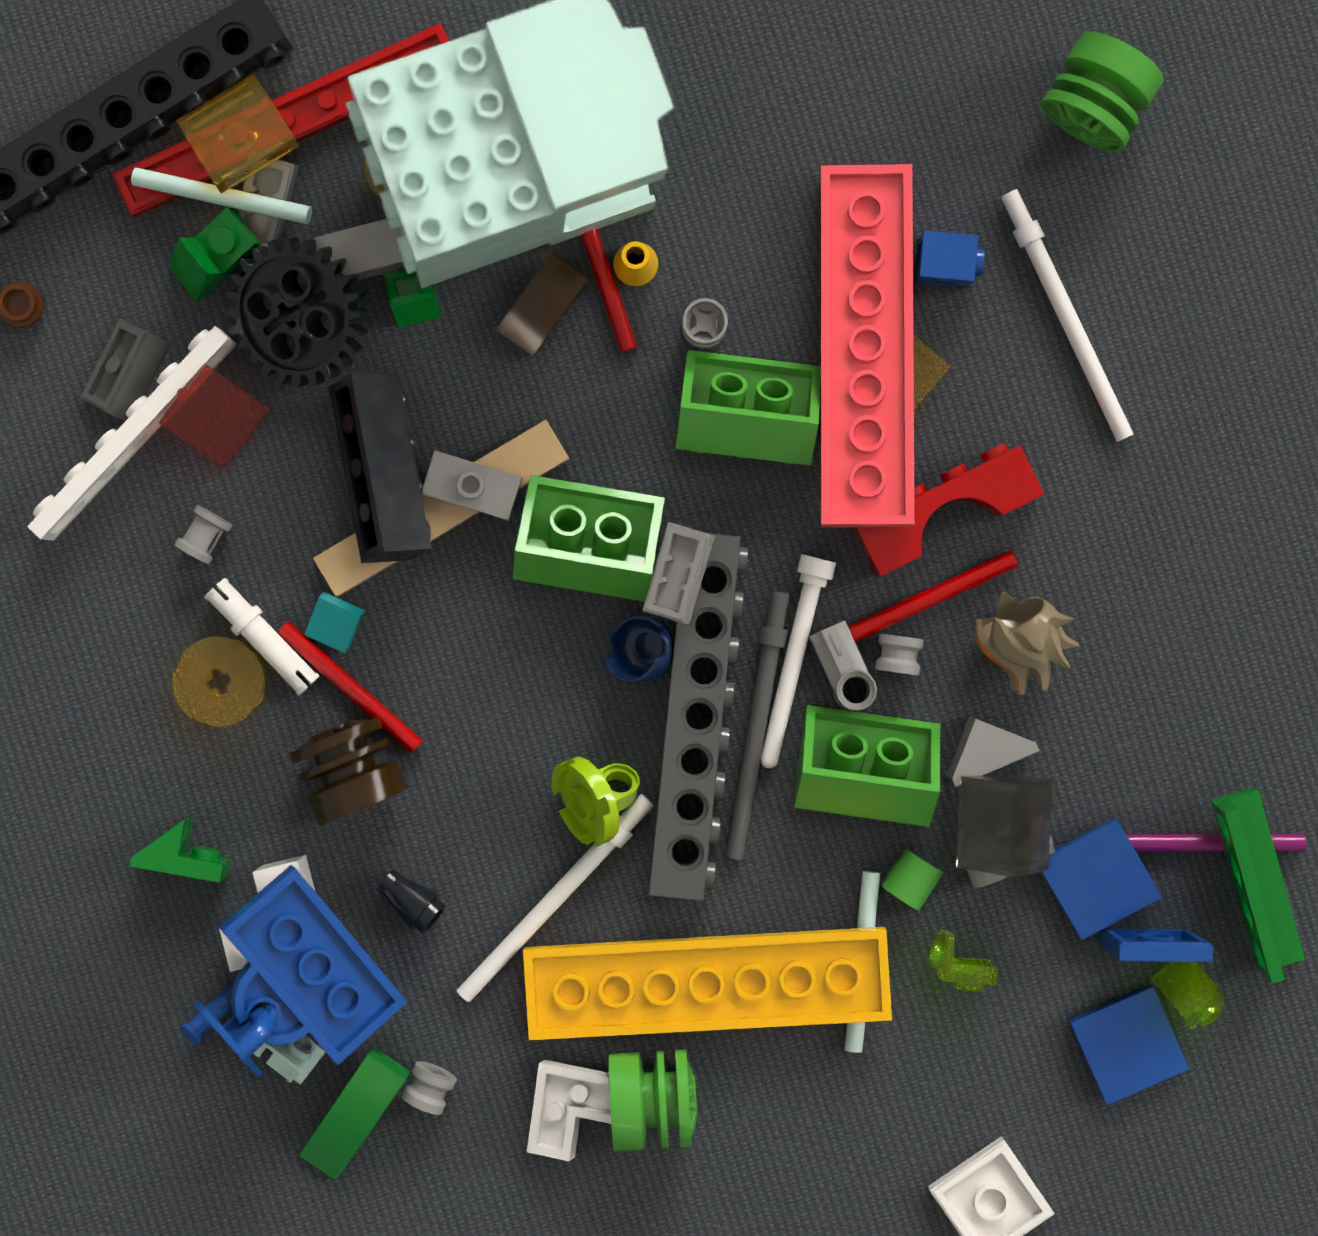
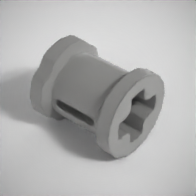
(203, 534)

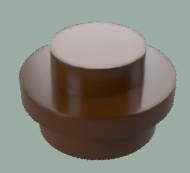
(21, 304)

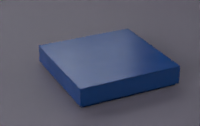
(1100, 878)
(1156, 945)
(1128, 1044)

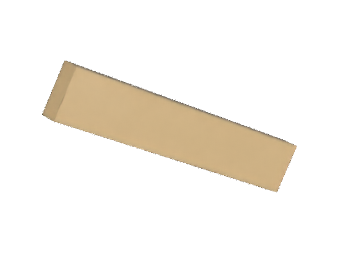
(528, 454)

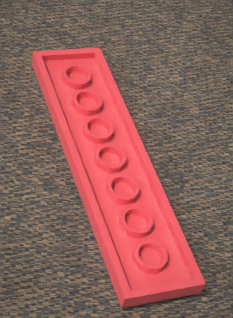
(867, 346)

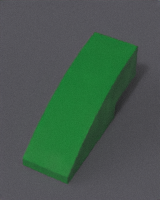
(354, 1113)

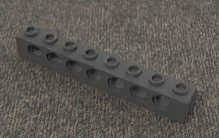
(669, 875)

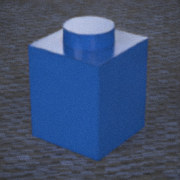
(948, 259)

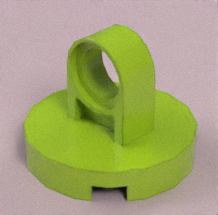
(589, 801)

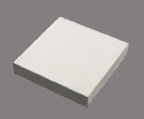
(991, 1195)

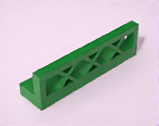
(1258, 881)

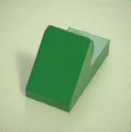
(213, 254)
(171, 856)

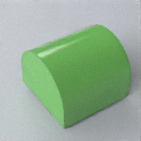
(911, 879)

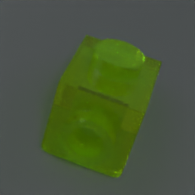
(967, 972)
(1190, 992)

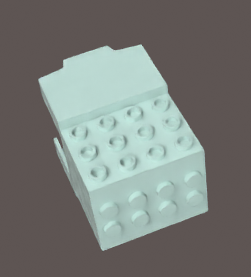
(513, 136)

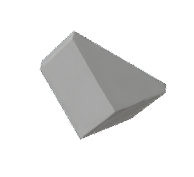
(985, 750)

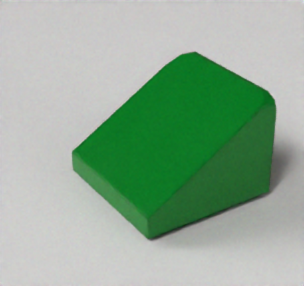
(408, 300)

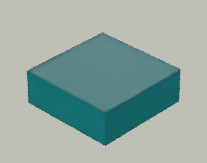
(334, 622)

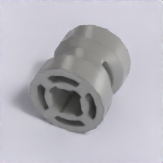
(704, 316)

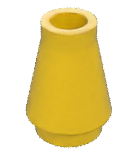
(635, 274)

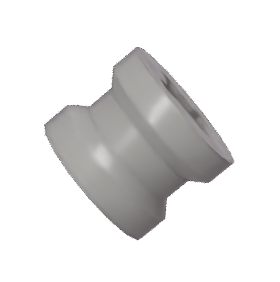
(899, 654)
(428, 1087)

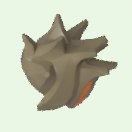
(1024, 640)

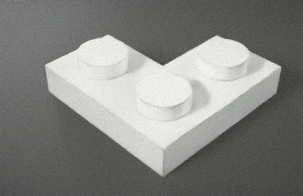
(560, 1100)

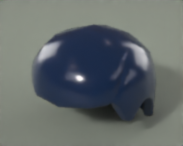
(639, 649)

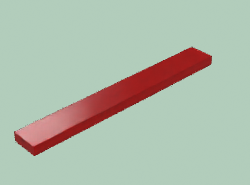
(304, 110)

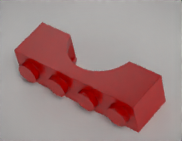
(998, 484)

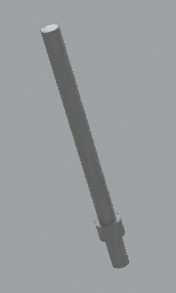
(772, 638)

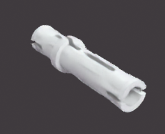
(249, 623)

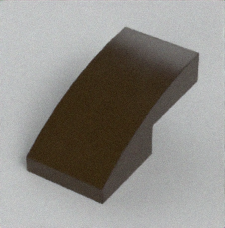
(543, 304)

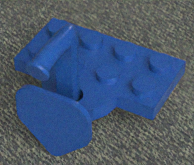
(298, 978)

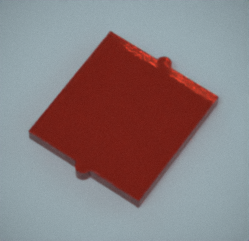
(213, 415)

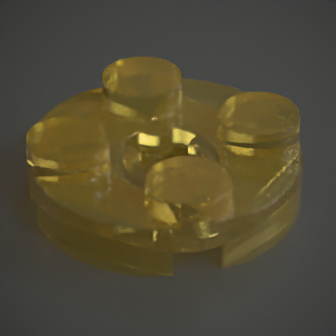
(207, 704)

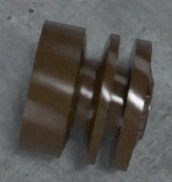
(348, 770)

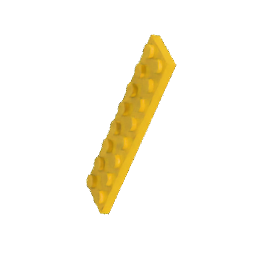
(707, 983)

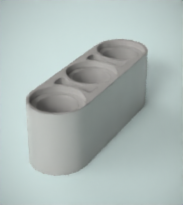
(367, 248)

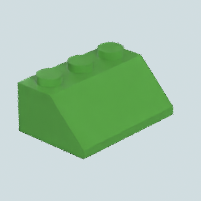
(749, 407)
(588, 538)
(868, 766)

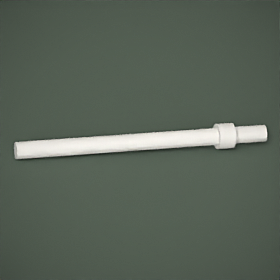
(1029, 235)
(553, 900)

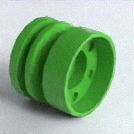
(1102, 91)
(650, 1100)

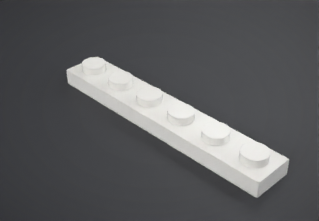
(118, 446)

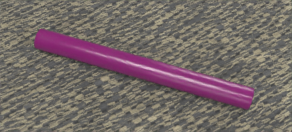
(1206, 842)

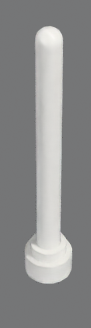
(813, 576)

